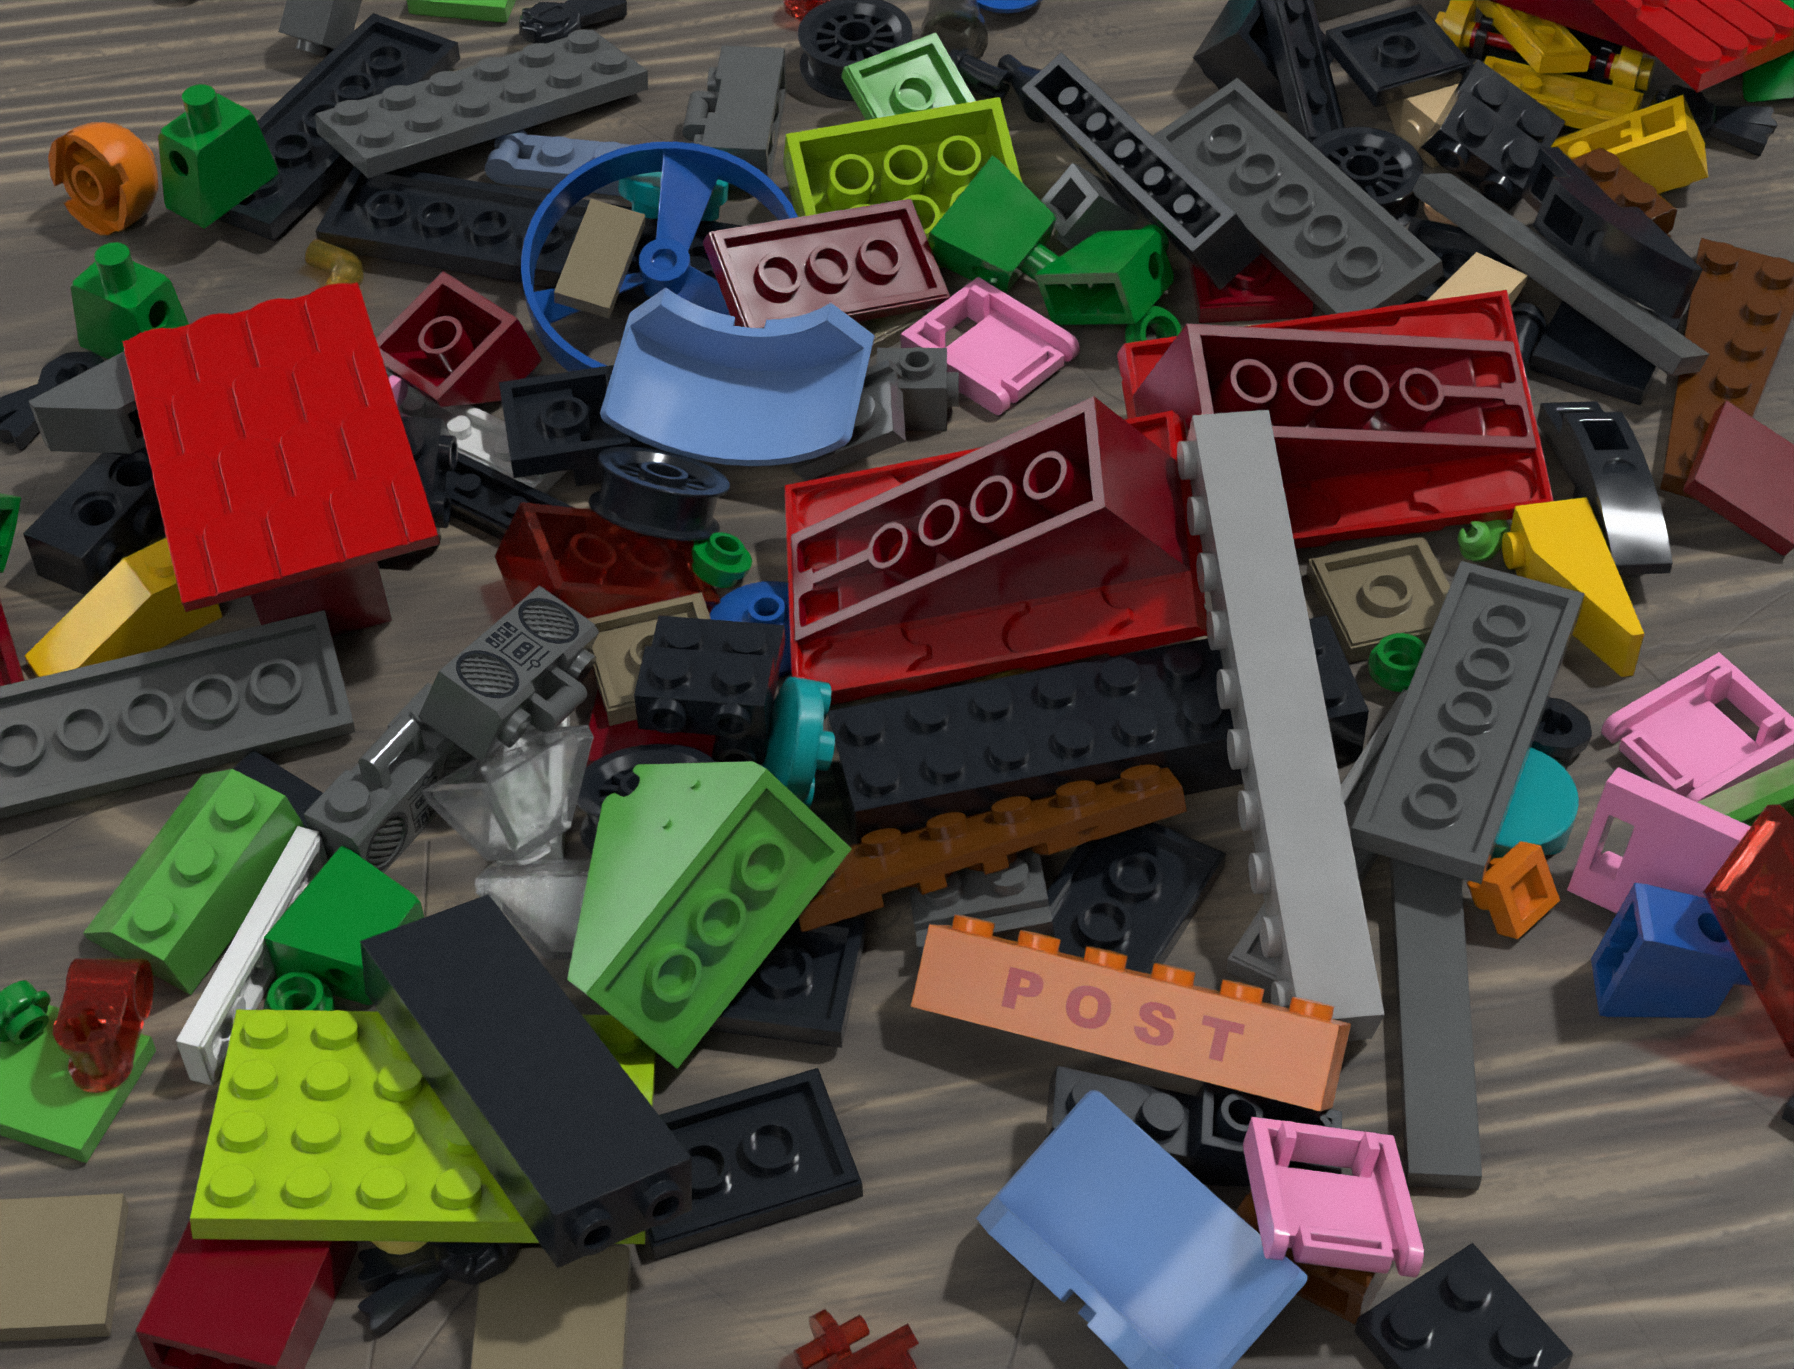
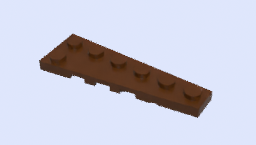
(1741, 320)
(991, 839)

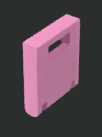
(1000, 355)
(1691, 744)
(1671, 846)
(1331, 1216)

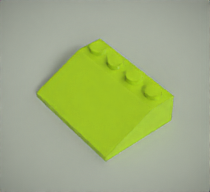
(897, 158)

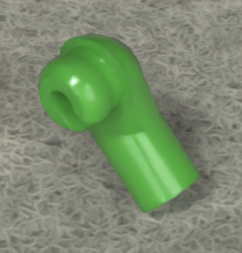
(1482, 540)

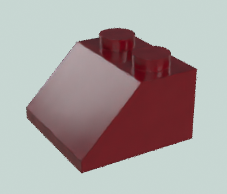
(456, 345)

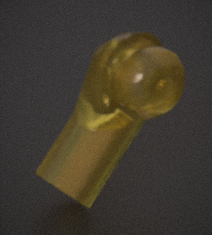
(340, 263)

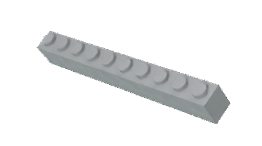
(1279, 721)

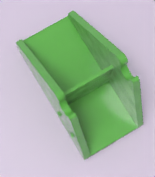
(693, 894)

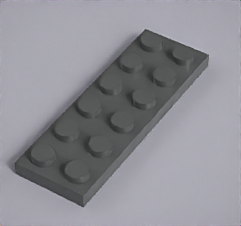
(480, 102)
(1300, 205)
(169, 712)
(1467, 722)

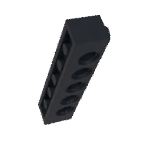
(1142, 171)
(97, 522)

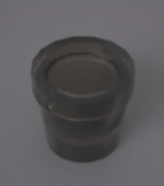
(957, 25)

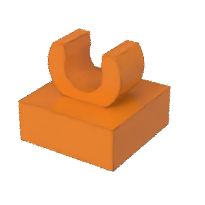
(1516, 890)

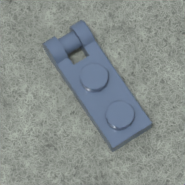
(543, 159)

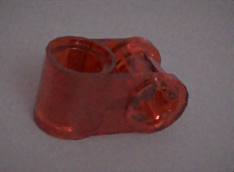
(103, 1019)

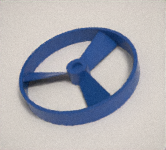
(685, 190)

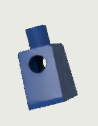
(1664, 958)

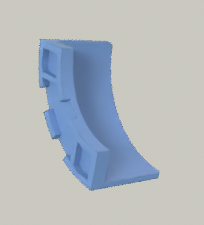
(735, 391)
(1141, 1242)

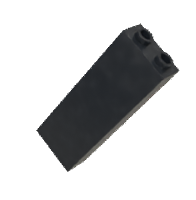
(527, 1080)

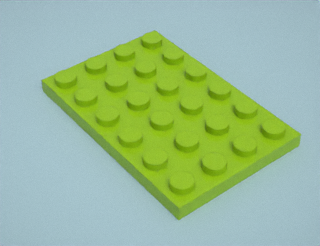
(344, 1140)

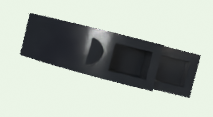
(1606, 239)
(1614, 476)
(1197, 1130)

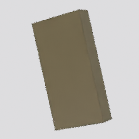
(599, 258)

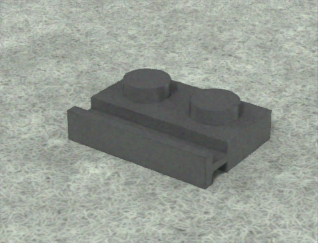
(876, 427)
(1009, 898)

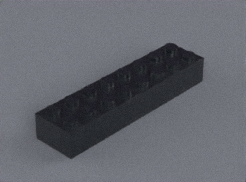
(1056, 726)

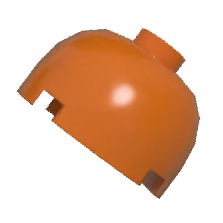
(105, 174)

